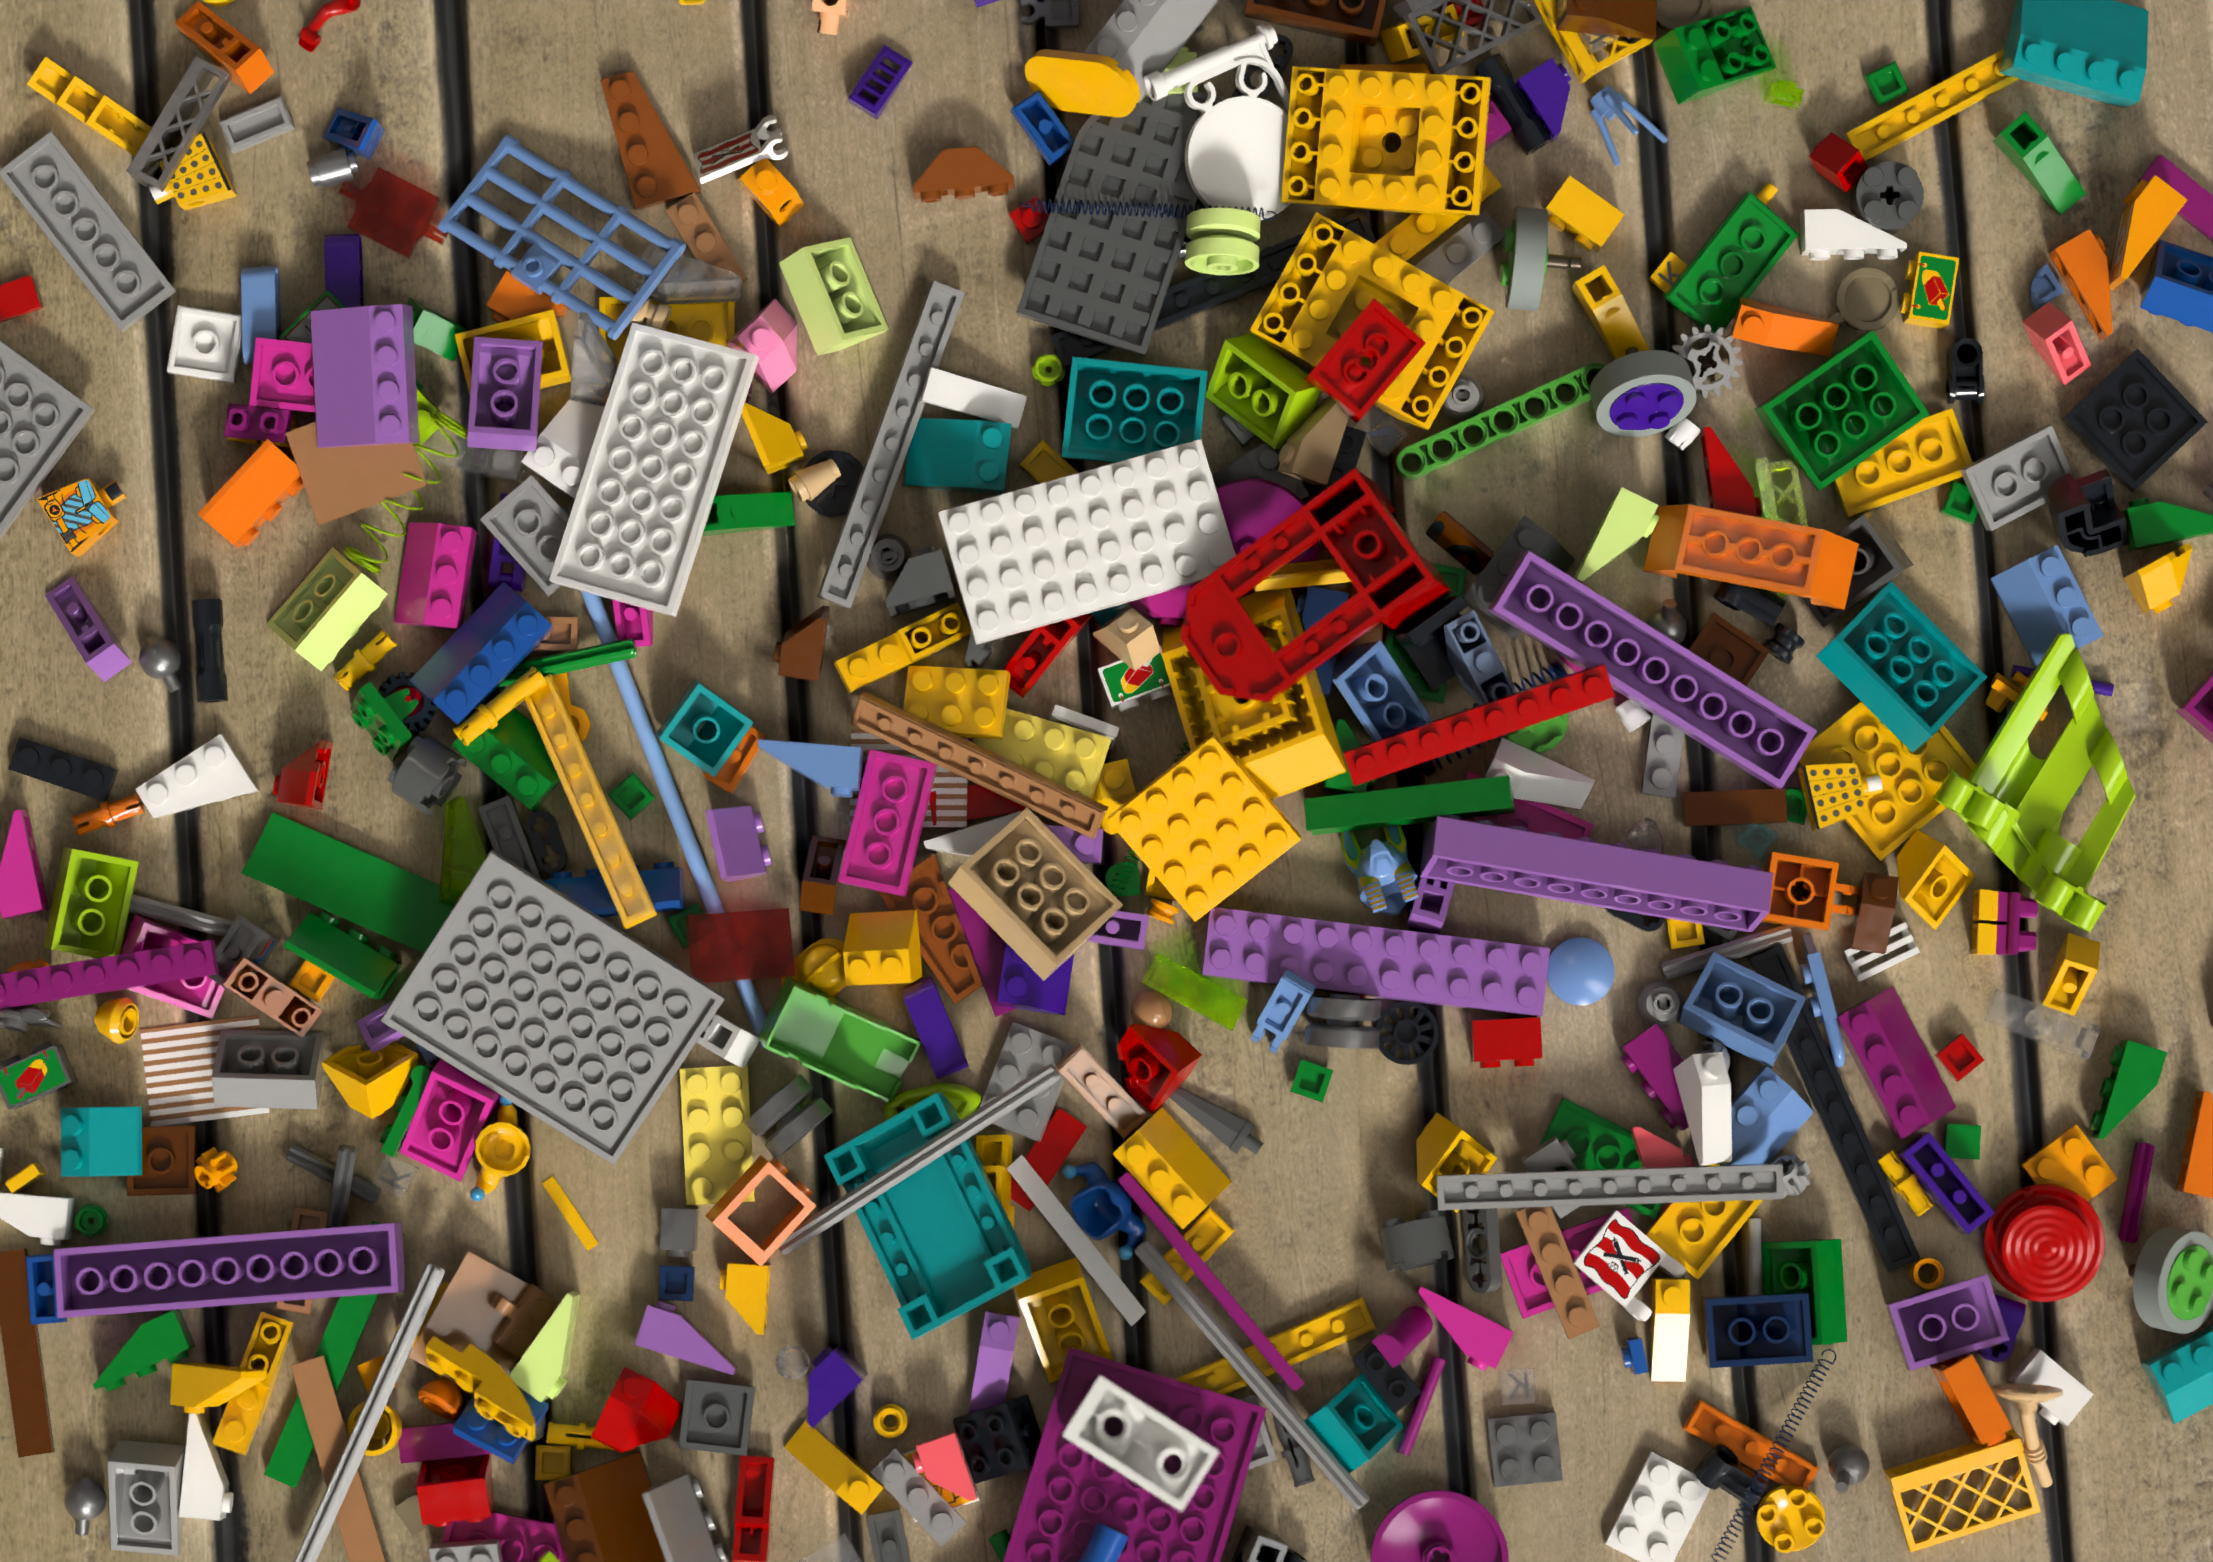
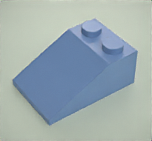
(827, 765)

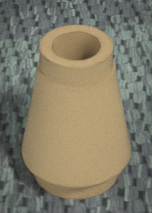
(813, 479)

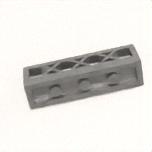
(175, 120)

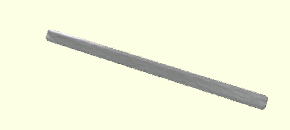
(920, 1157)
(1252, 1374)
(370, 1413)

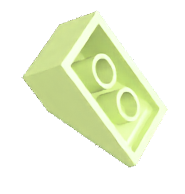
(1623, 525)
(548, 1357)

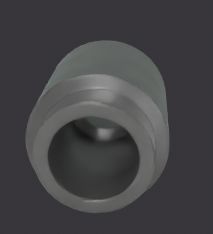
(333, 167)

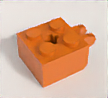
(1819, 883)

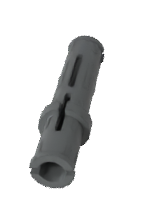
(1293, 1451)

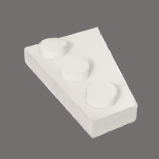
(198, 779)

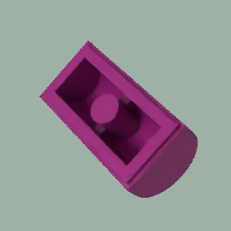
(1403, 1334)

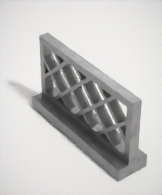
(1414, 8)

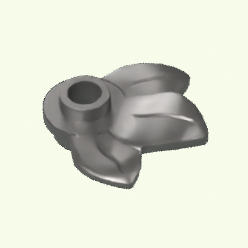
(18, 1018)

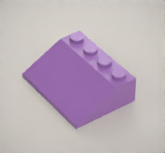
(364, 376)

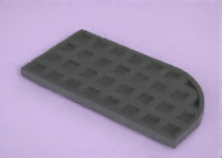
(1106, 271)

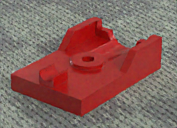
(1375, 336)

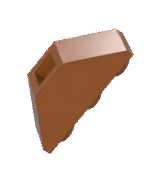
(962, 174)
(272, 995)

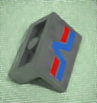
(243, 940)

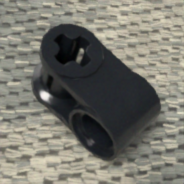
(1965, 374)

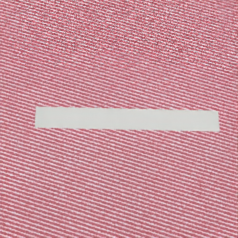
(1076, 1240)

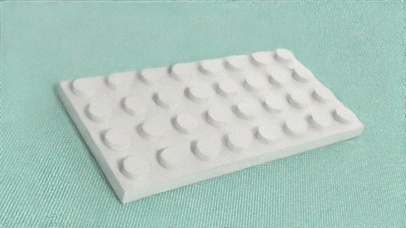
(654, 469)
(1087, 541)

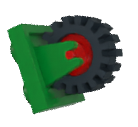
(392, 713)

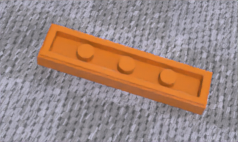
(1749, 1445)

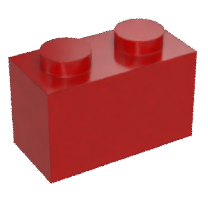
(1506, 1040)

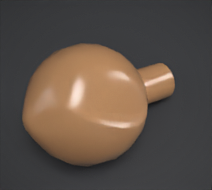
(1152, 1010)

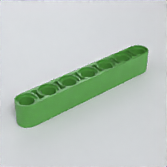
(1489, 432)

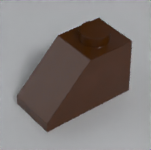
(804, 647)
(821, 875)
(1874, 912)

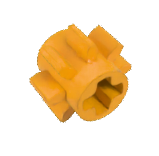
(216, 1169)

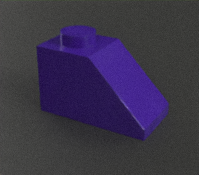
(1547, 94)

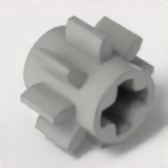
(1794, 1174)

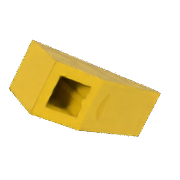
(1608, 312)

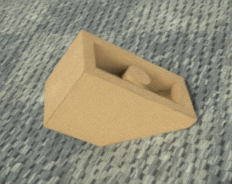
(1129, 638)

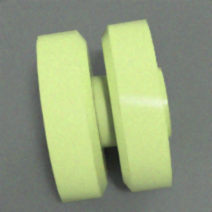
(1222, 241)

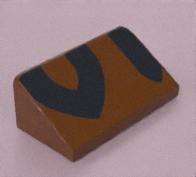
(1459, 543)

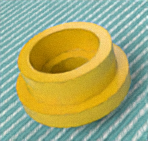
(880, 1426)

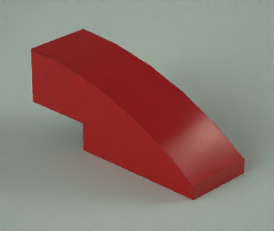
(753, 1509)

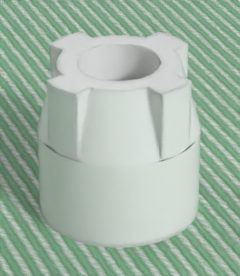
(1682, 433)
(1632, 715)

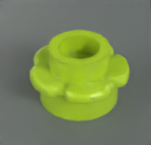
(1039, 370)

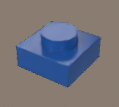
(1634, 1356)

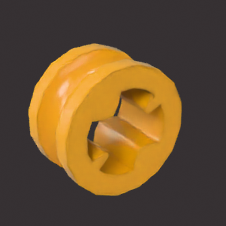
(1162, 911)

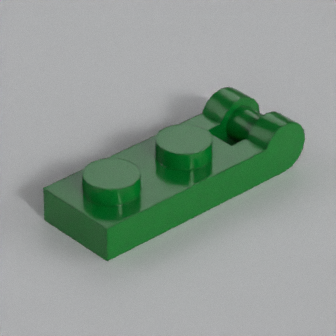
(394, 1135)

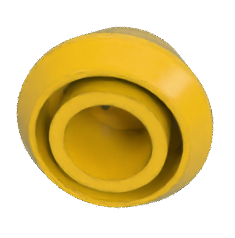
(117, 1019)

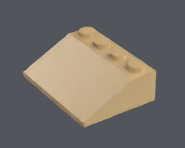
(1035, 893)

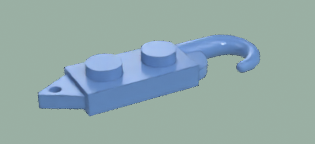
(1821, 1003)

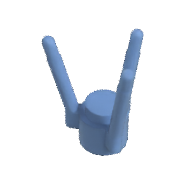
(1612, 104)

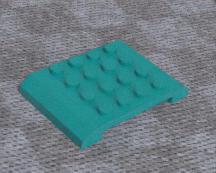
(939, 1228)

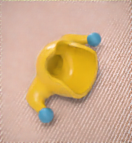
(500, 1150)

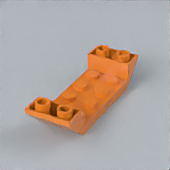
(1752, 553)

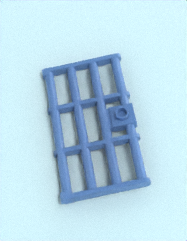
(544, 257)

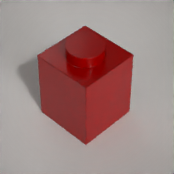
(1838, 162)

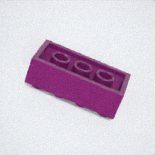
(1894, 1063)

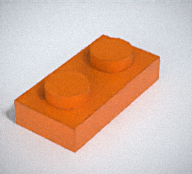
(738, 762)

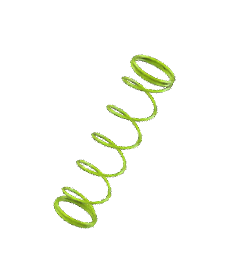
(372, 564)

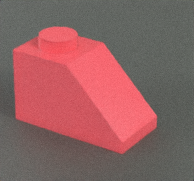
(2057, 342)
(1657, 1152)
(945, 1465)

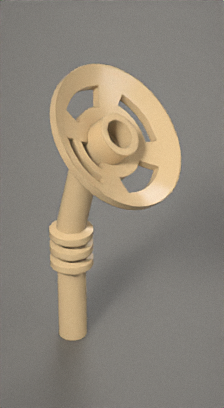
(2027, 1401)

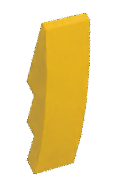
(89, 106)

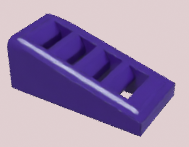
(866, 105)

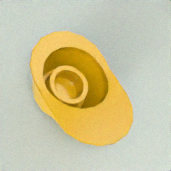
(821, 966)

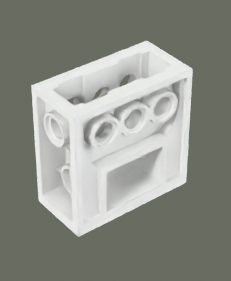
(1142, 1444)

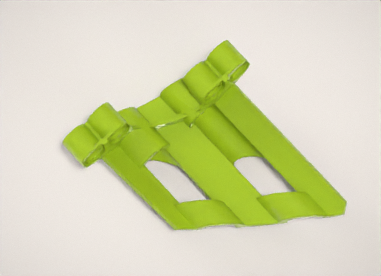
(2019, 800)

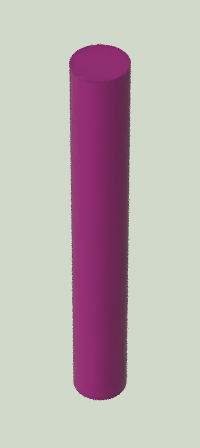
(1421, 1406)

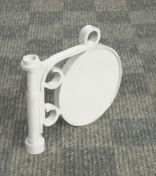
(1239, 143)

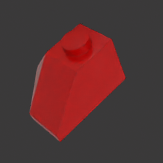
(305, 778)
(1155, 1063)
(636, 1413)

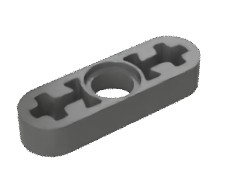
(1475, 1267)

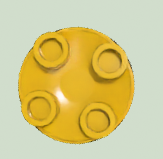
(1790, 1518)

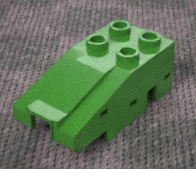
(838, 1040)

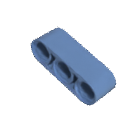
(259, 307)

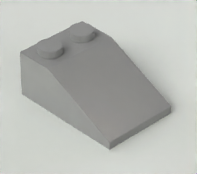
(146, 1497)

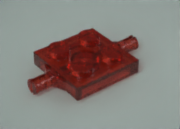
(393, 213)

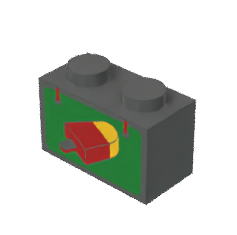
(35, 1076)

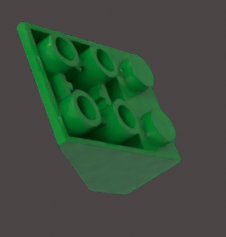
(1713, 54)

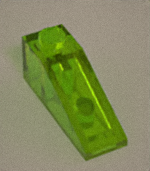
(461, 851)
(1195, 992)

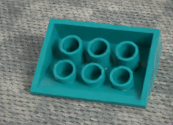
(2079, 48)
(1130, 409)
(1901, 666)

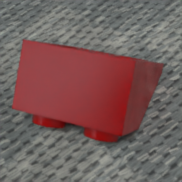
(455, 1490)

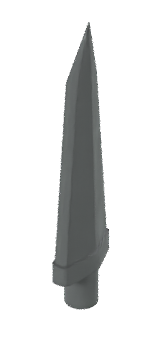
(1224, 1125)

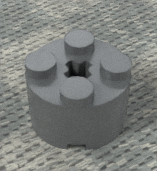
(1900, 184)
(427, 774)
(1415, 1242)

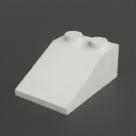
(566, 446)

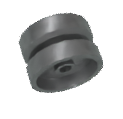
(1343, 1019)
(785, 1113)

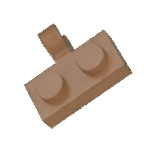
(524, 1319)

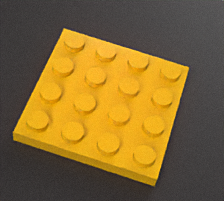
(1906, 777)
(1204, 827)

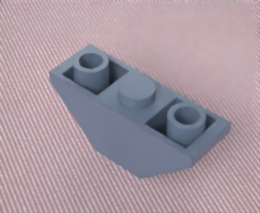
(1476, 660)

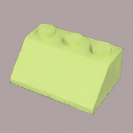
(833, 295)
(326, 609)

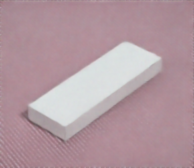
(973, 398)

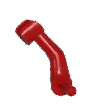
(308, 37)

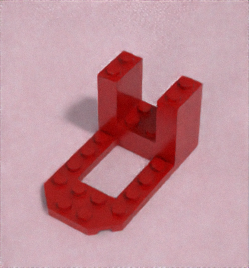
(1369, 546)

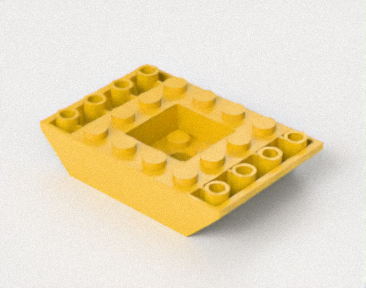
(1341, 131)
(1331, 284)
(1276, 742)

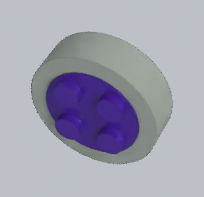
(1643, 393)

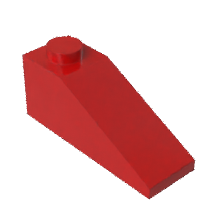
(1725, 482)
(1041, 651)

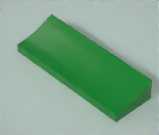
(1408, 805)
(348, 882)

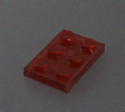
(740, 945)

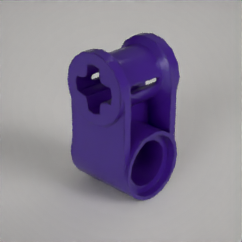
(2012, 1315)

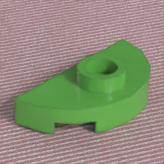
(1541, 736)

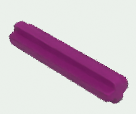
(2136, 1192)

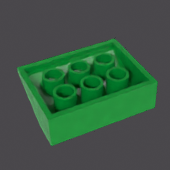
(1842, 410)

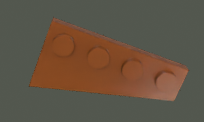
(647, 151)
(940, 930)

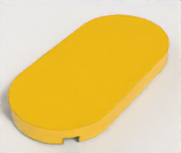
(1082, 83)

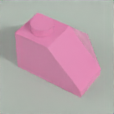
(774, 340)

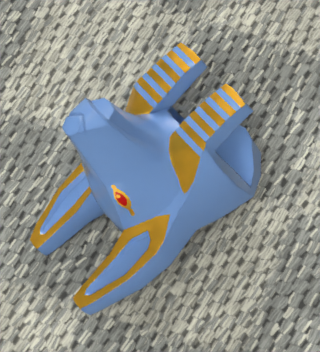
(1382, 871)

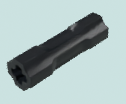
(1524, 123)
(208, 625)

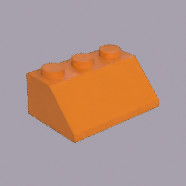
(253, 495)

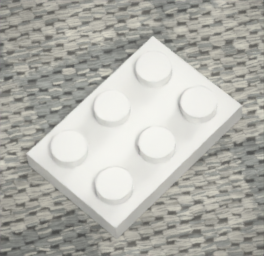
(1657, 1511)

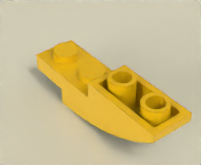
(903, 648)
(996, 1157)
(494, 1390)
(247, 1409)

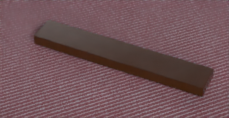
(23, 1359)

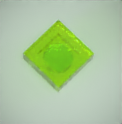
(1784, 94)

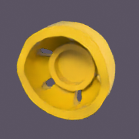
(388, 1428)

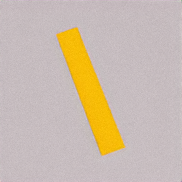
(570, 1213)

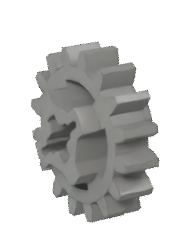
(1714, 342)

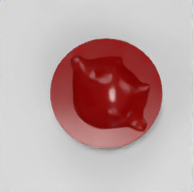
(2044, 1242)

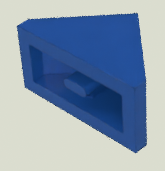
(354, 132)

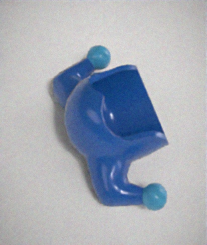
(1104, 1207)

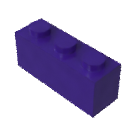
(1945, 1183)

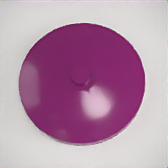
(1255, 508)
(1439, 1529)

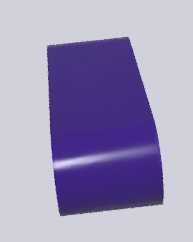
(344, 268)
(934, 1027)

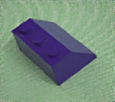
(1027, 991)
(831, 1382)

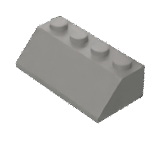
(1149, 34)

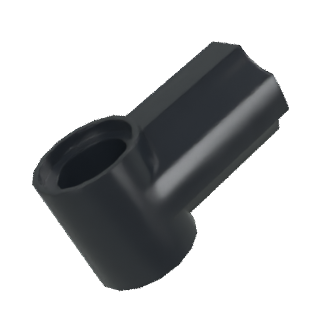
(1753, 601)
(1723, 1470)

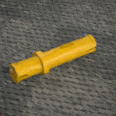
(488, 715)

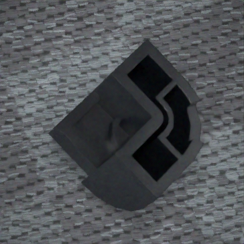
(2087, 514)

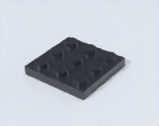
(2134, 420)

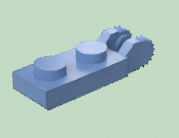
(1283, 1009)

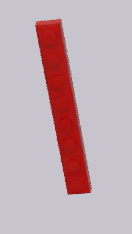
(1478, 724)

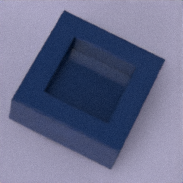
(676, 1283)

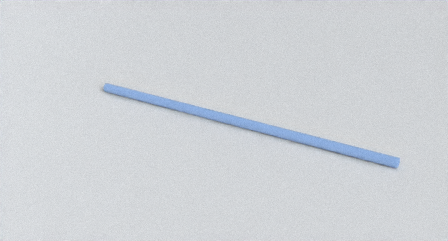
(668, 792)

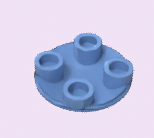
(1580, 971)

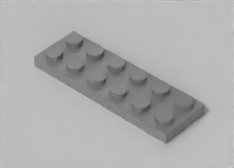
(87, 231)

